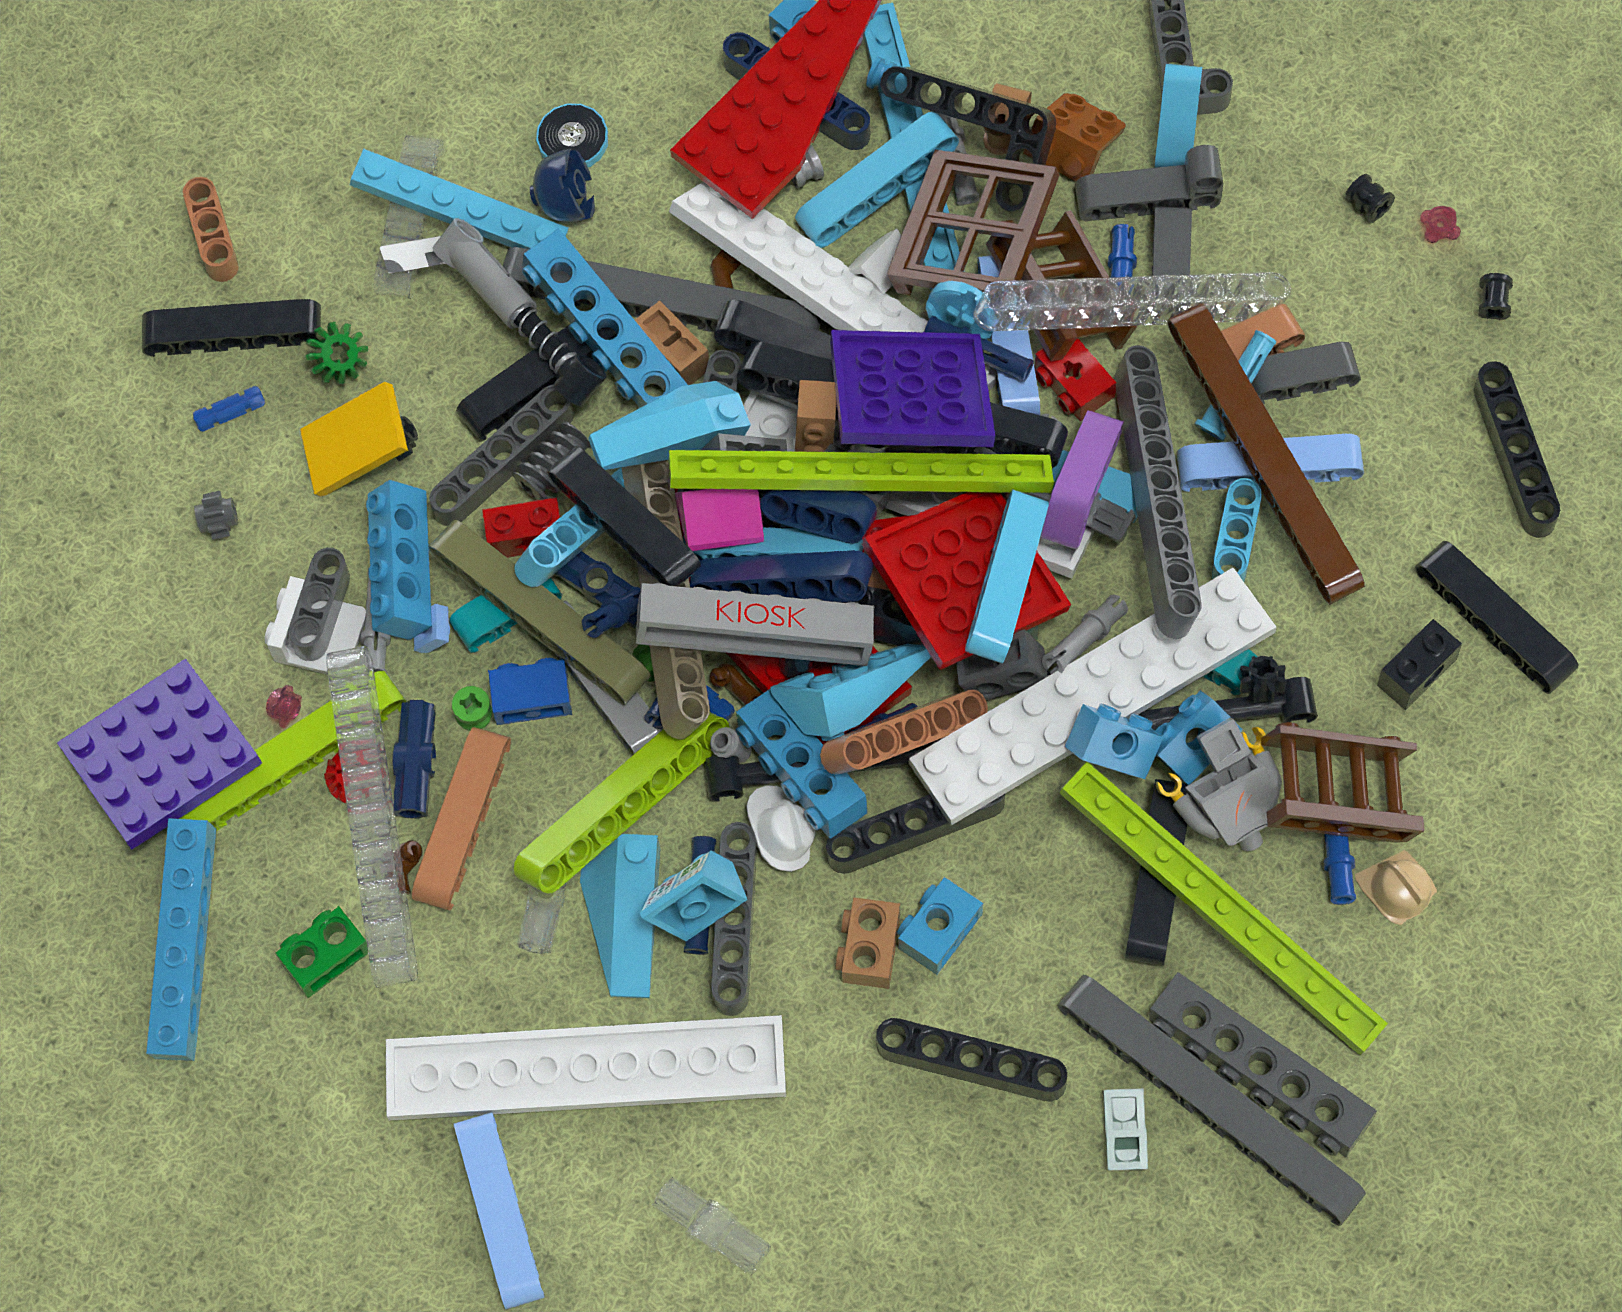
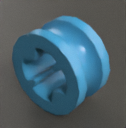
(876, 72)

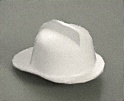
(780, 828)

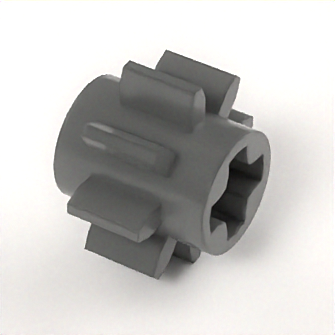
(216, 515)

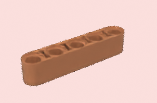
(902, 732)
(459, 818)

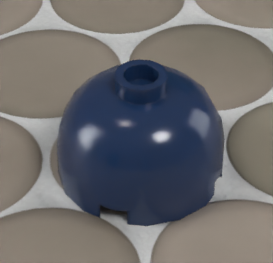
(559, 183)

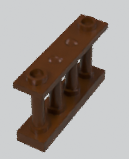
(1080, 262)
(1327, 815)

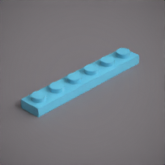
(449, 201)

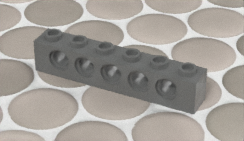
(1186, 998)

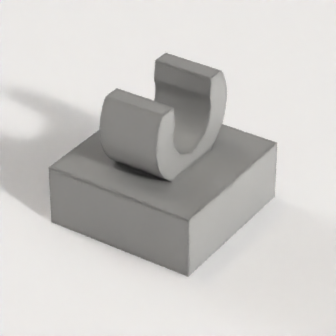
(1223, 744)

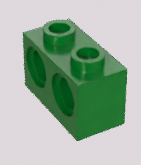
(329, 958)

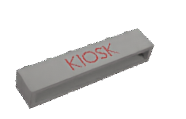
(754, 624)

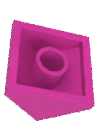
(720, 517)

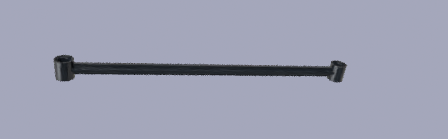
(728, 777)

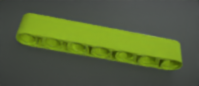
(287, 755)
(613, 806)

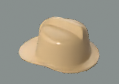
(1397, 887)

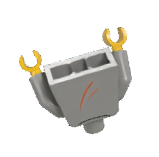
(1233, 800)

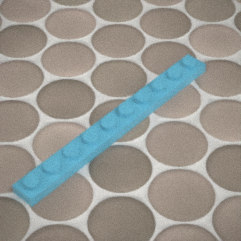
(885, 40)

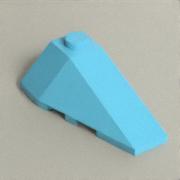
(675, 421)
(846, 697)
(614, 893)

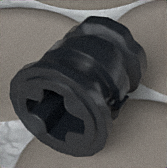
(1369, 197)

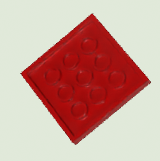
(939, 568)

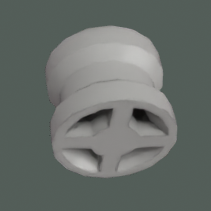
(811, 169)

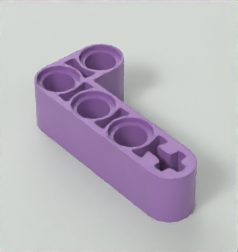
(1081, 479)

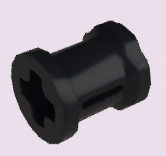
(1495, 296)

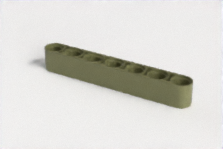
(539, 612)

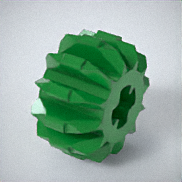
(348, 355)

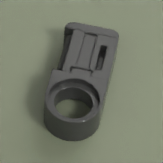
(1109, 519)

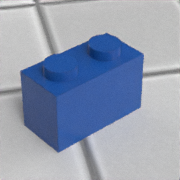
(530, 691)

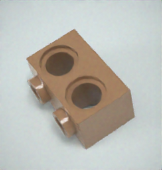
(675, 342)
(815, 416)
(878, 944)

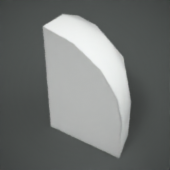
(876, 260)

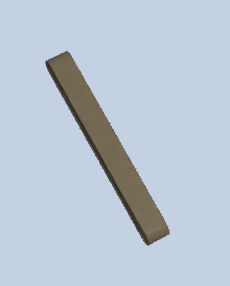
(676, 671)

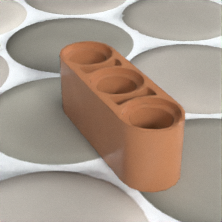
(206, 216)
(1276, 322)

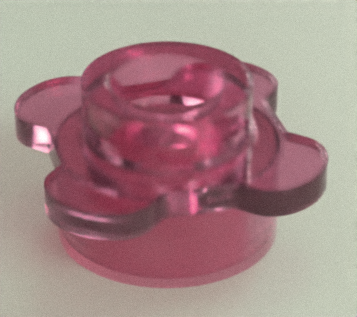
(1443, 215)
(283, 705)

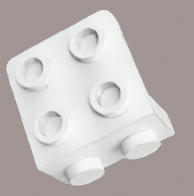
(344, 636)

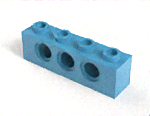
(399, 560)
(830, 812)

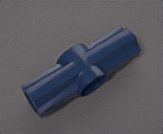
(583, 569)
(414, 759)

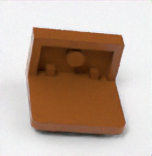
(1079, 135)

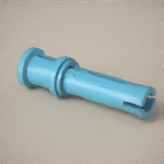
(1251, 362)

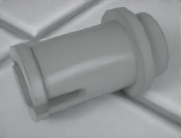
(726, 743)

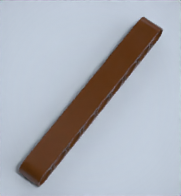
(1266, 453)

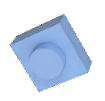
(435, 635)

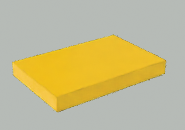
(353, 439)

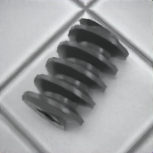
(533, 475)

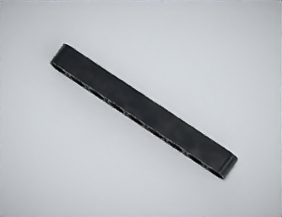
(778, 373)

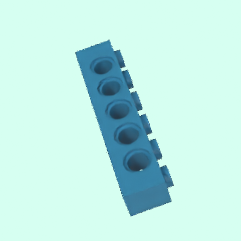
(558, 254)
(181, 940)

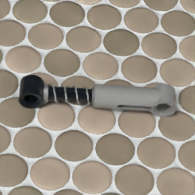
(463, 250)

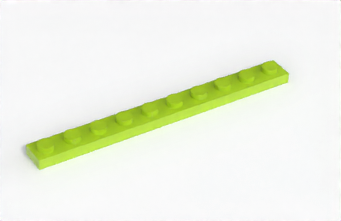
(859, 471)
(1223, 908)

